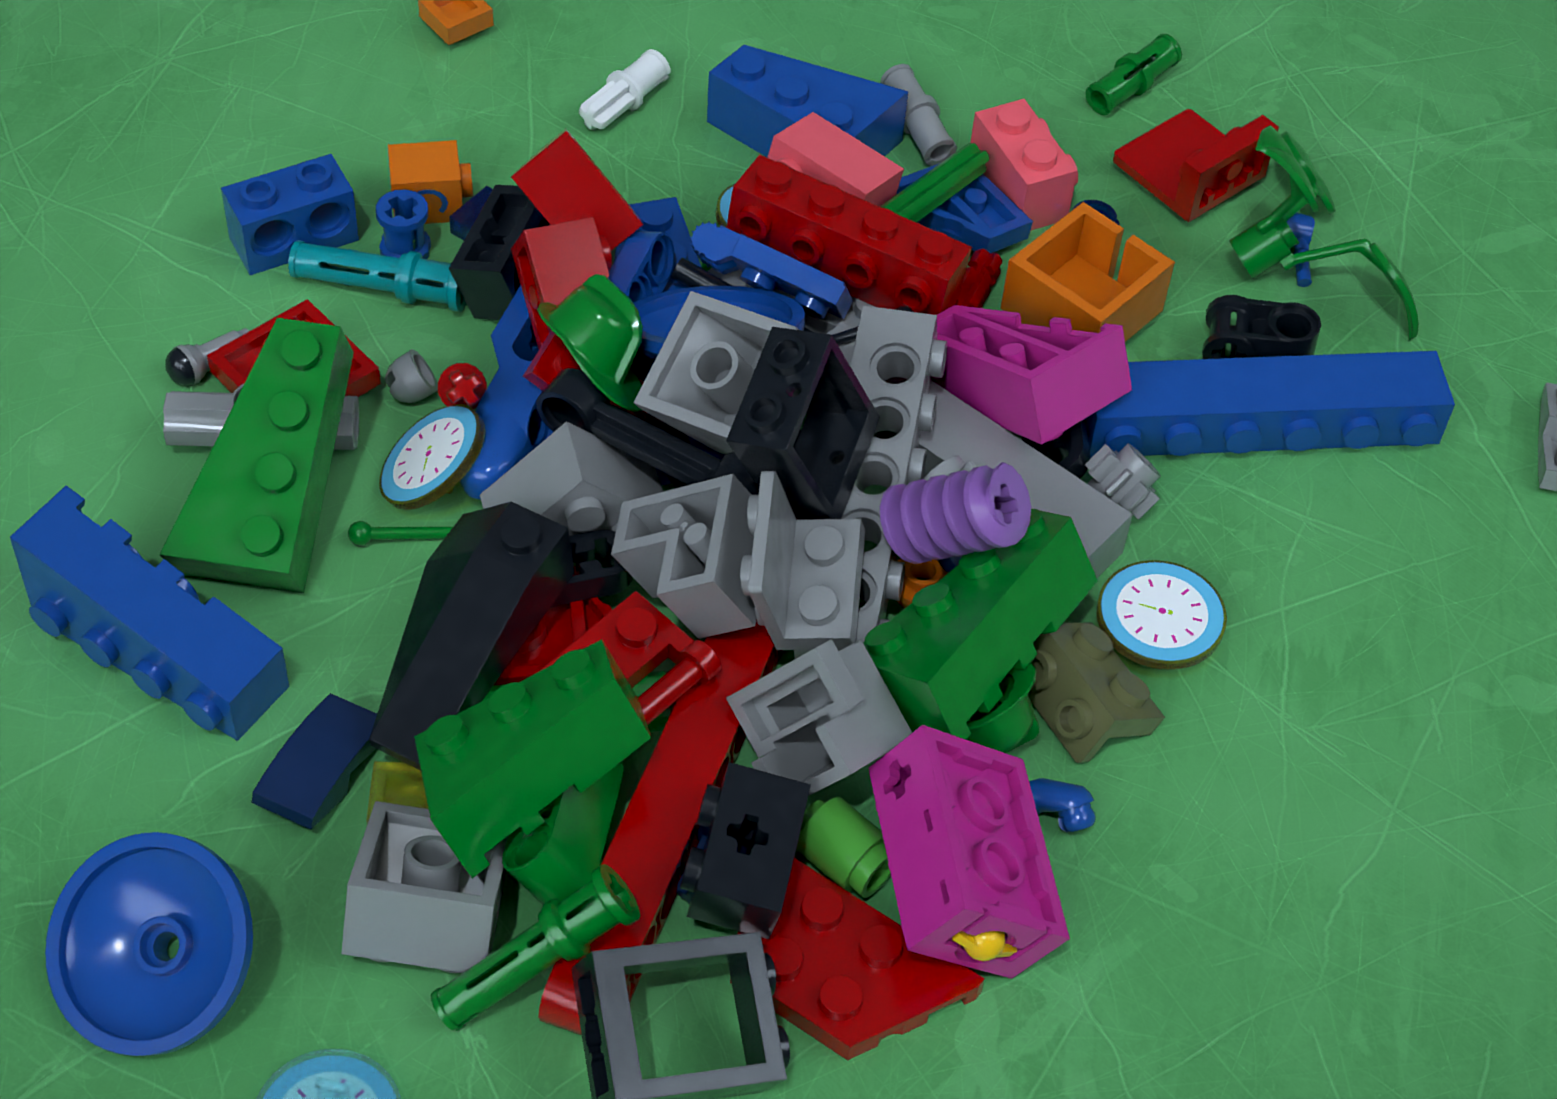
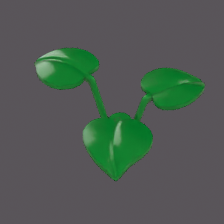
(1272, 238)

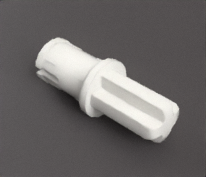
(625, 90)

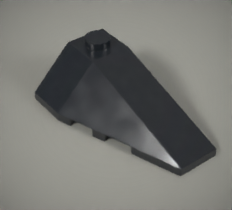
(470, 618)

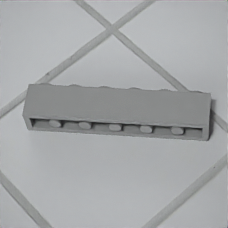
(1051, 488)

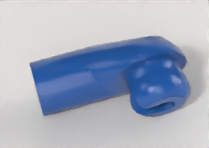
(1069, 801)

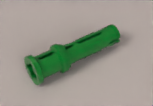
(561, 932)

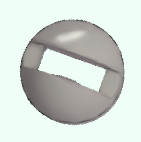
(410, 378)

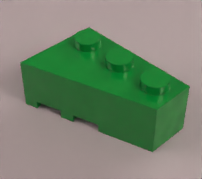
(525, 748)

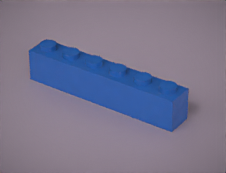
(1277, 404)

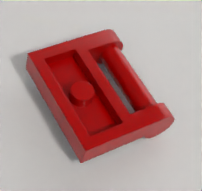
(640, 641)

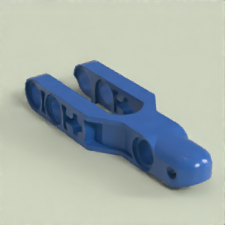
(510, 400)

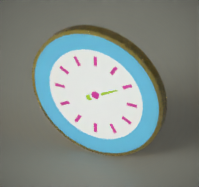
(432, 457)
(1161, 614)

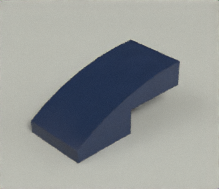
(316, 762)

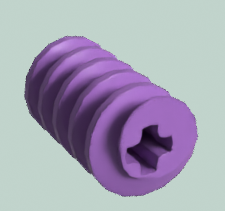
(956, 513)

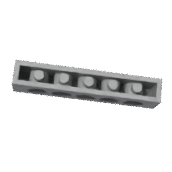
(886, 347)

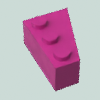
(1028, 374)

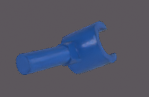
(1303, 228)

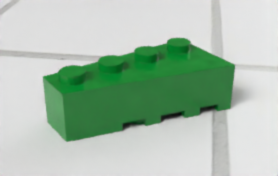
(269, 469)

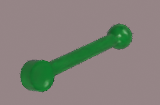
(361, 533)

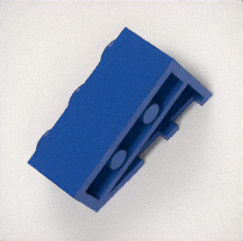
(764, 92)

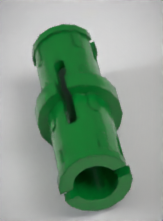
(1115, 89)

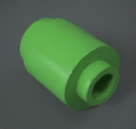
(844, 846)

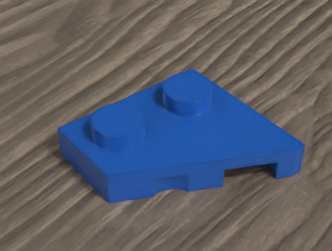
(976, 215)

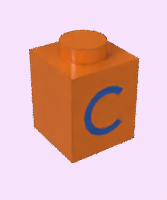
(432, 172)

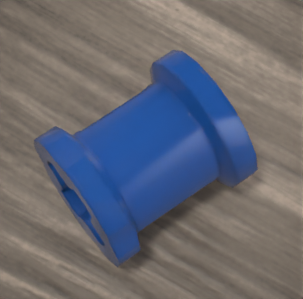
(406, 226)

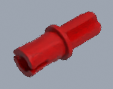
(462, 385)

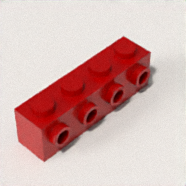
(846, 234)

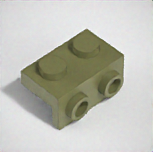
(1088, 691)

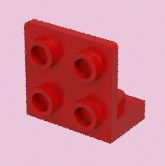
(1194, 163)

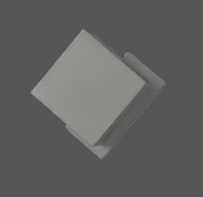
(820, 716)

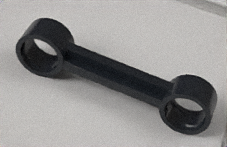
(579, 402)

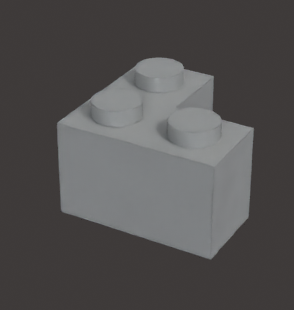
(575, 481)
(690, 552)

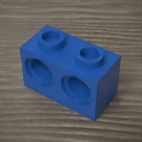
(289, 205)

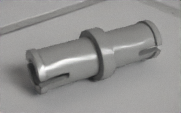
(921, 116)

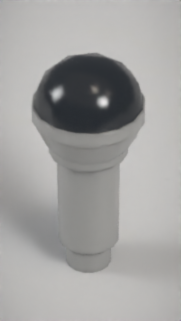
(189, 363)

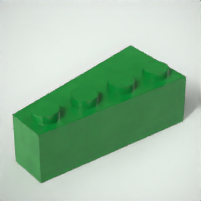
(979, 624)

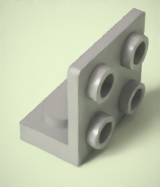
(802, 572)

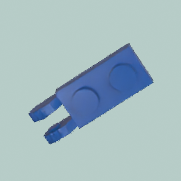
(770, 269)

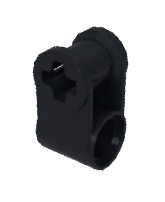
(1260, 328)

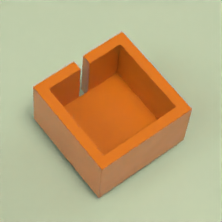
(1072, 273)

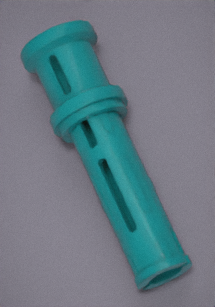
(408, 283)

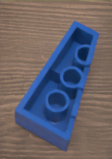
(145, 618)

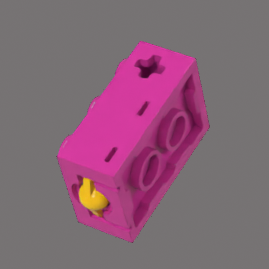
(966, 854)

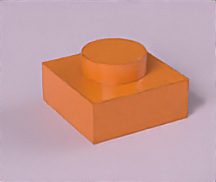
(456, 18)

